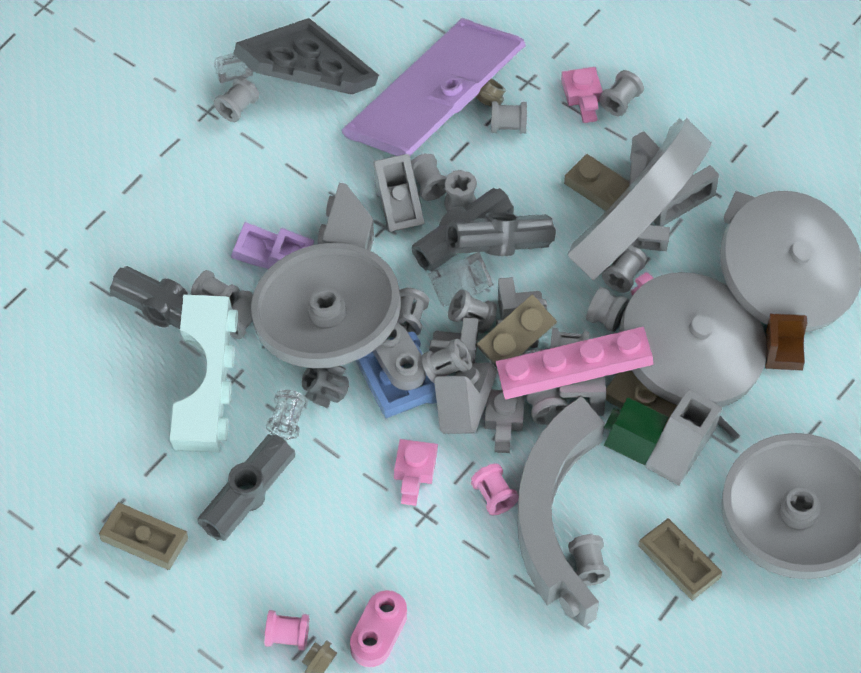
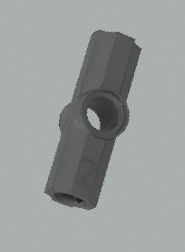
(500, 233)
(433, 249)
(157, 300)
(233, 503)

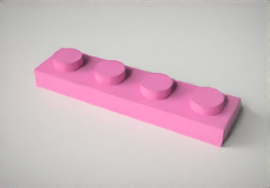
(574, 363)

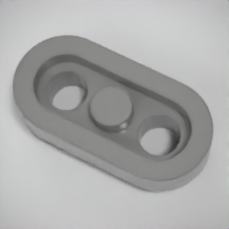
(397, 352)

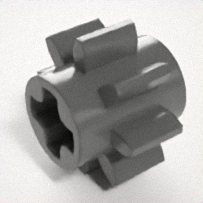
(325, 385)

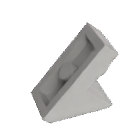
(398, 192)
(463, 398)

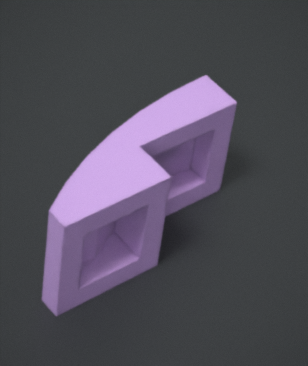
(265, 248)

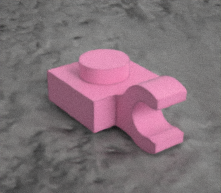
(583, 89)
(414, 466)

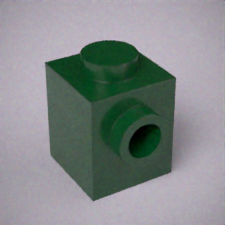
(634, 430)

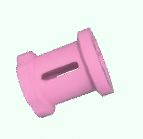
(494, 489)
(286, 630)

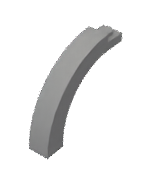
(642, 200)
(552, 456)

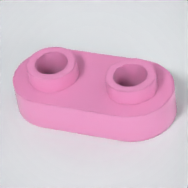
(379, 625)

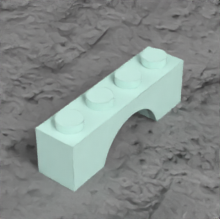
(199, 419)

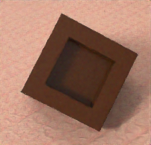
(785, 341)

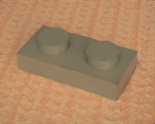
(596, 182)
(517, 331)
(143, 536)

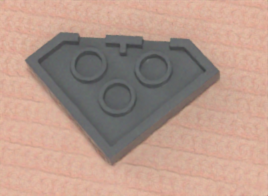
(306, 56)

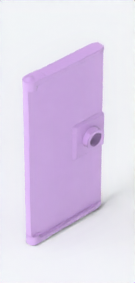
(434, 88)

